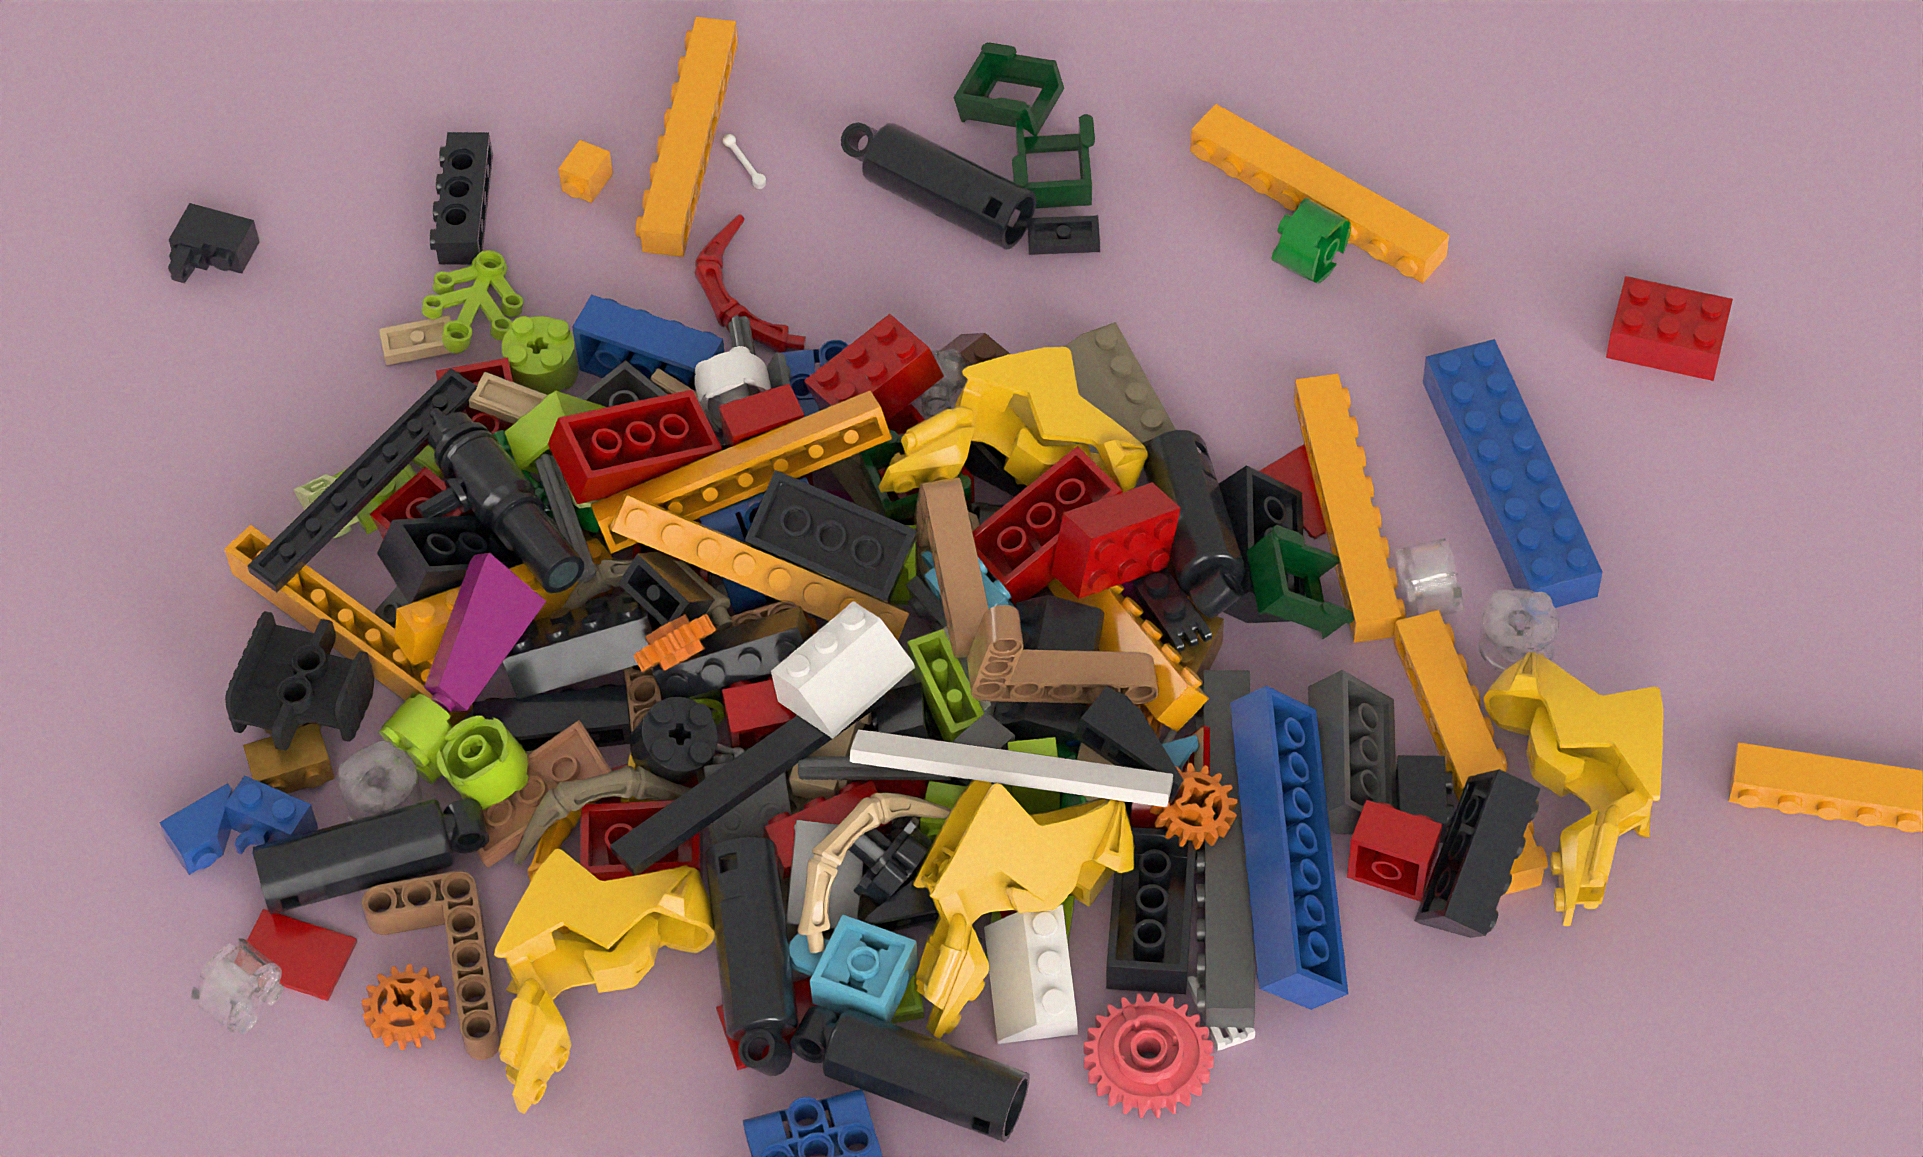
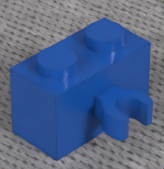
(266, 814)

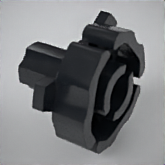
(888, 859)

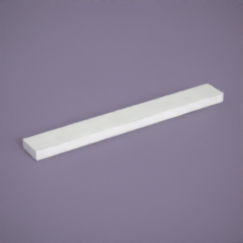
(1011, 768)

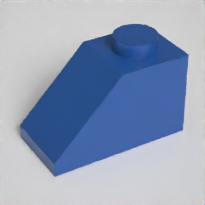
(199, 830)

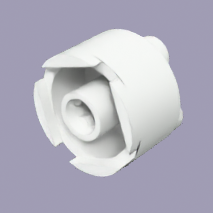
(727, 379)

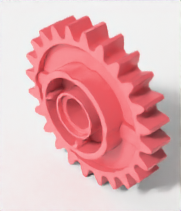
(1143, 1082)

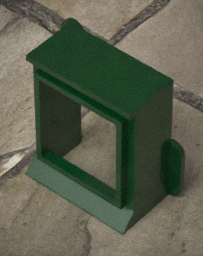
(1002, 64)
(1057, 193)
(879, 458)
(1287, 552)

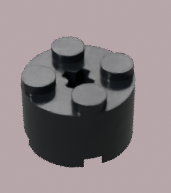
(669, 723)

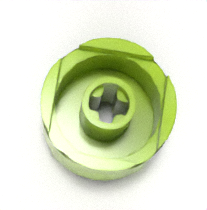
(541, 353)
(419, 731)
(483, 761)

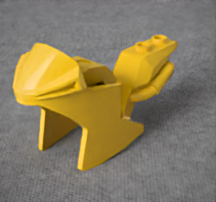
(1026, 411)
(1589, 747)
(1003, 860)
(622, 930)

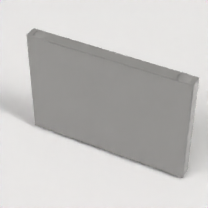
(849, 874)

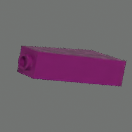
(481, 631)

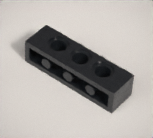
(463, 197)

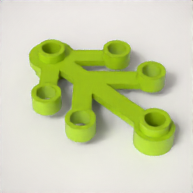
(486, 269)

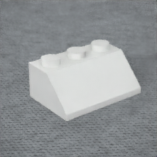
(841, 670)
(1031, 976)

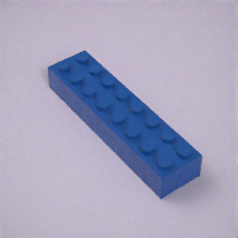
(1511, 474)
(1288, 849)

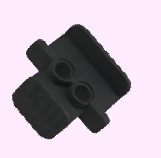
(276, 674)

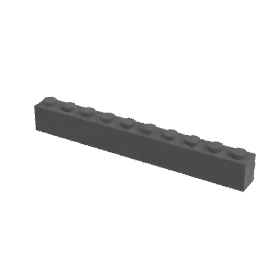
(1225, 892)

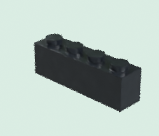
(543, 716)

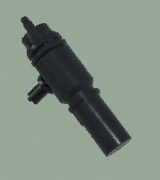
(501, 496)

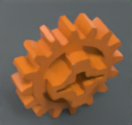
(674, 642)
(1185, 815)
(400, 1021)

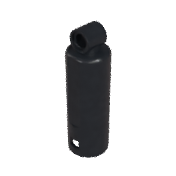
(941, 182)
(1204, 542)
(367, 852)
(753, 951)
(913, 1070)

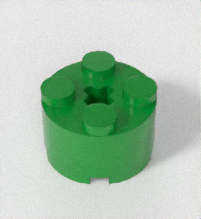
(1311, 240)

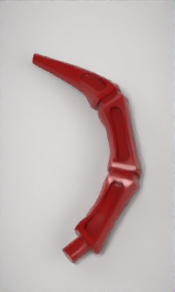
(710, 276)

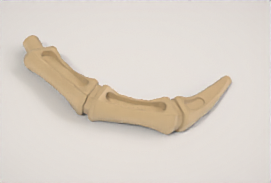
(833, 848)

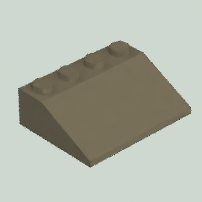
(1116, 384)

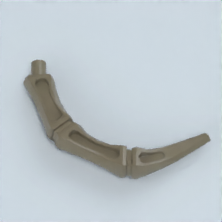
(611, 572)
(575, 794)

